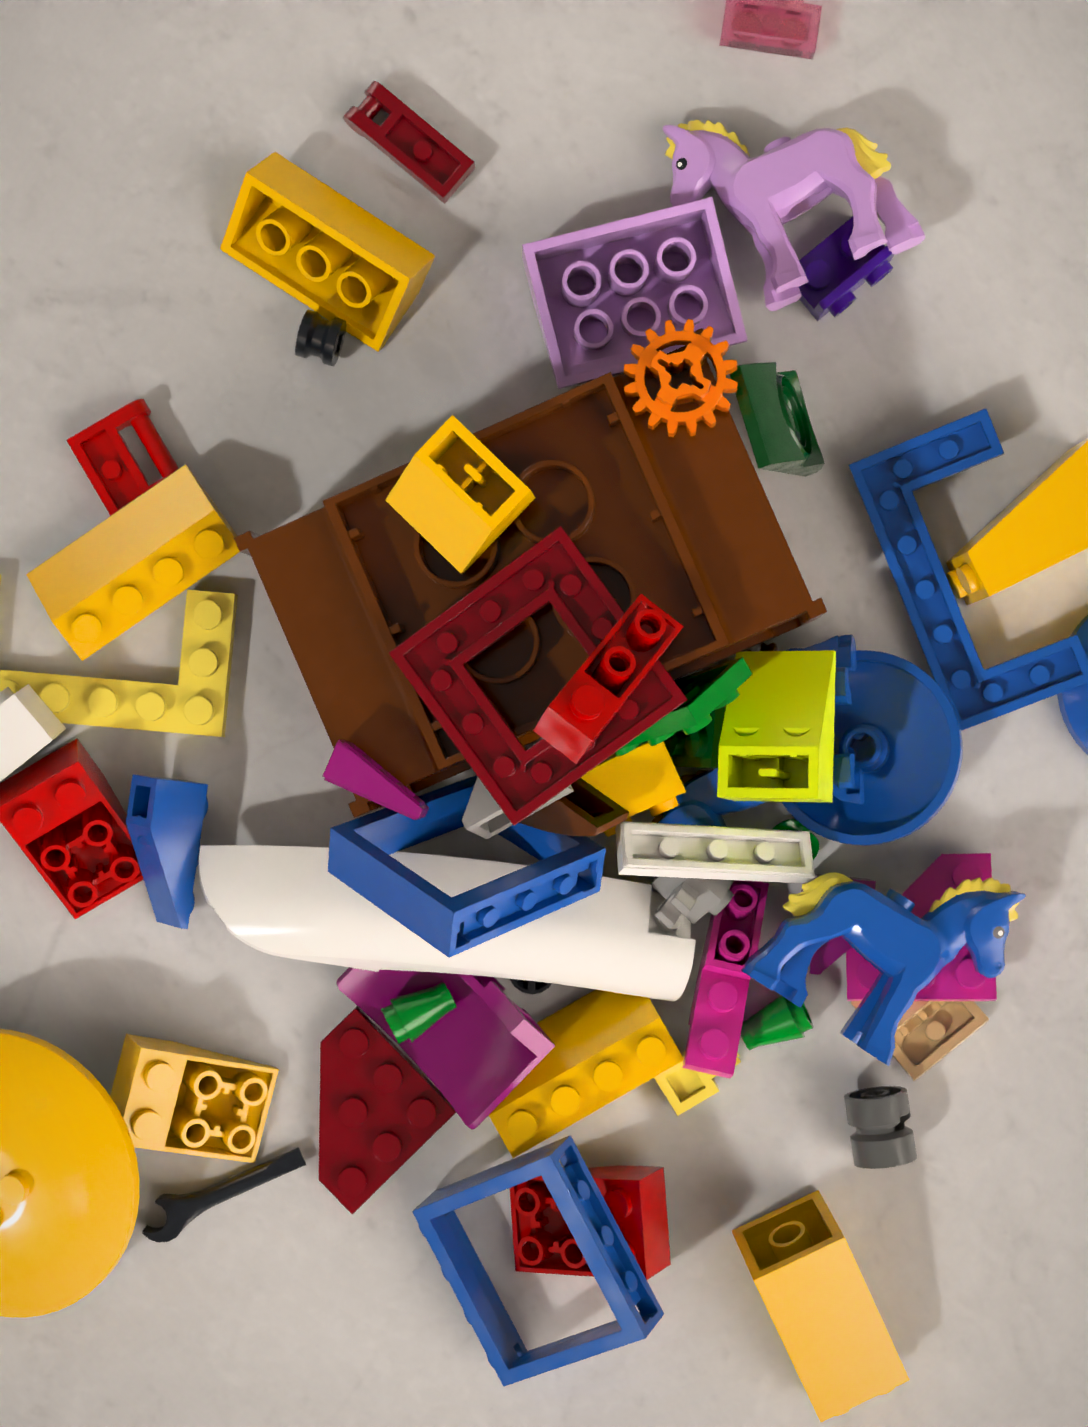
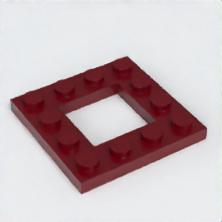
(436, 669)

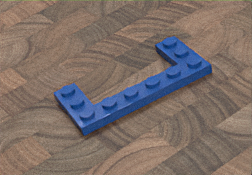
(887, 490)

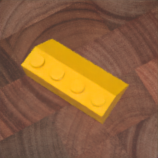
(325, 250)
(133, 562)
(600, 1053)

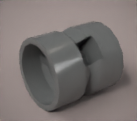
(880, 1130)

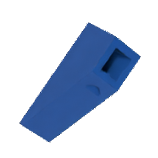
(166, 835)

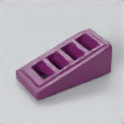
(362, 775)

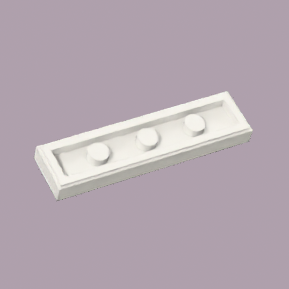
(714, 852)

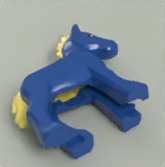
(891, 938)

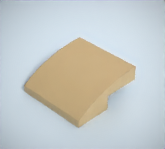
(932, 1031)

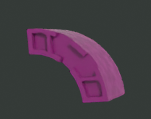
(473, 1050)

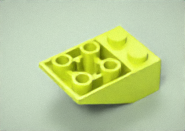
(780, 729)

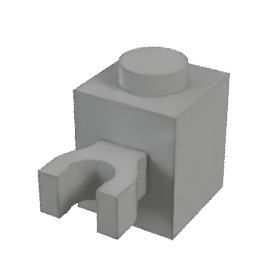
(690, 897)

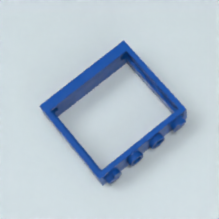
(361, 859)
(595, 1235)

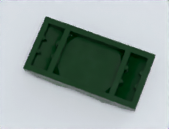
(777, 419)

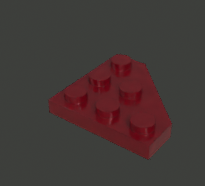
(371, 1110)

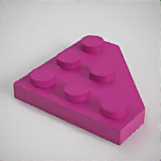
(958, 978)

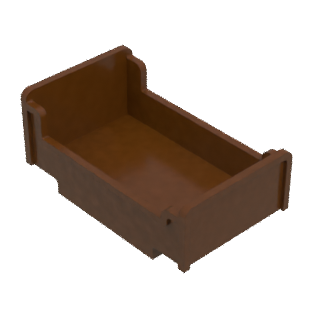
(642, 508)

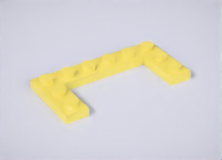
(191, 707)

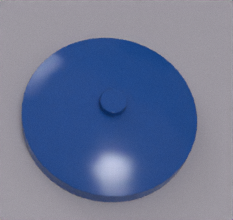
(904, 744)

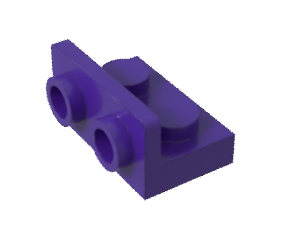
(836, 275)

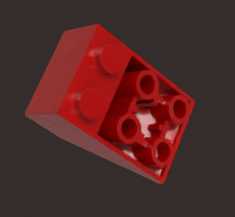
(71, 828)
(635, 1200)

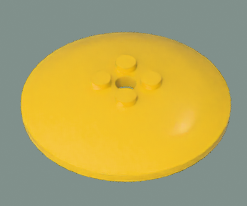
(62, 1178)

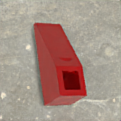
(607, 678)

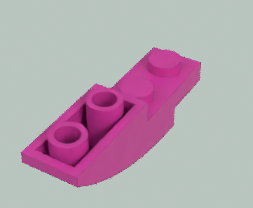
(721, 984)

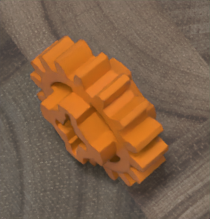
(692, 358)

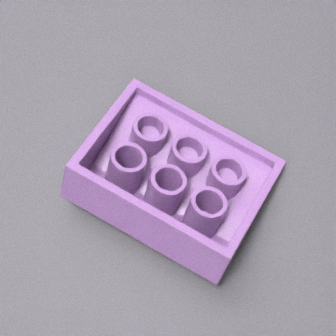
(622, 277)

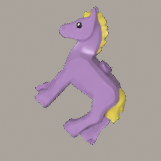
(784, 185)

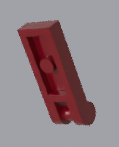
(410, 142)

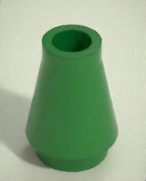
(417, 1011)
(776, 1023)

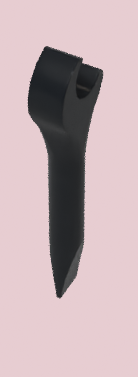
(185, 1207)

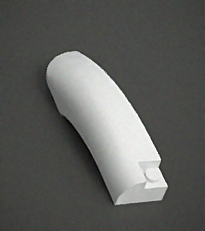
(296, 909)

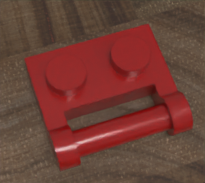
(111, 463)

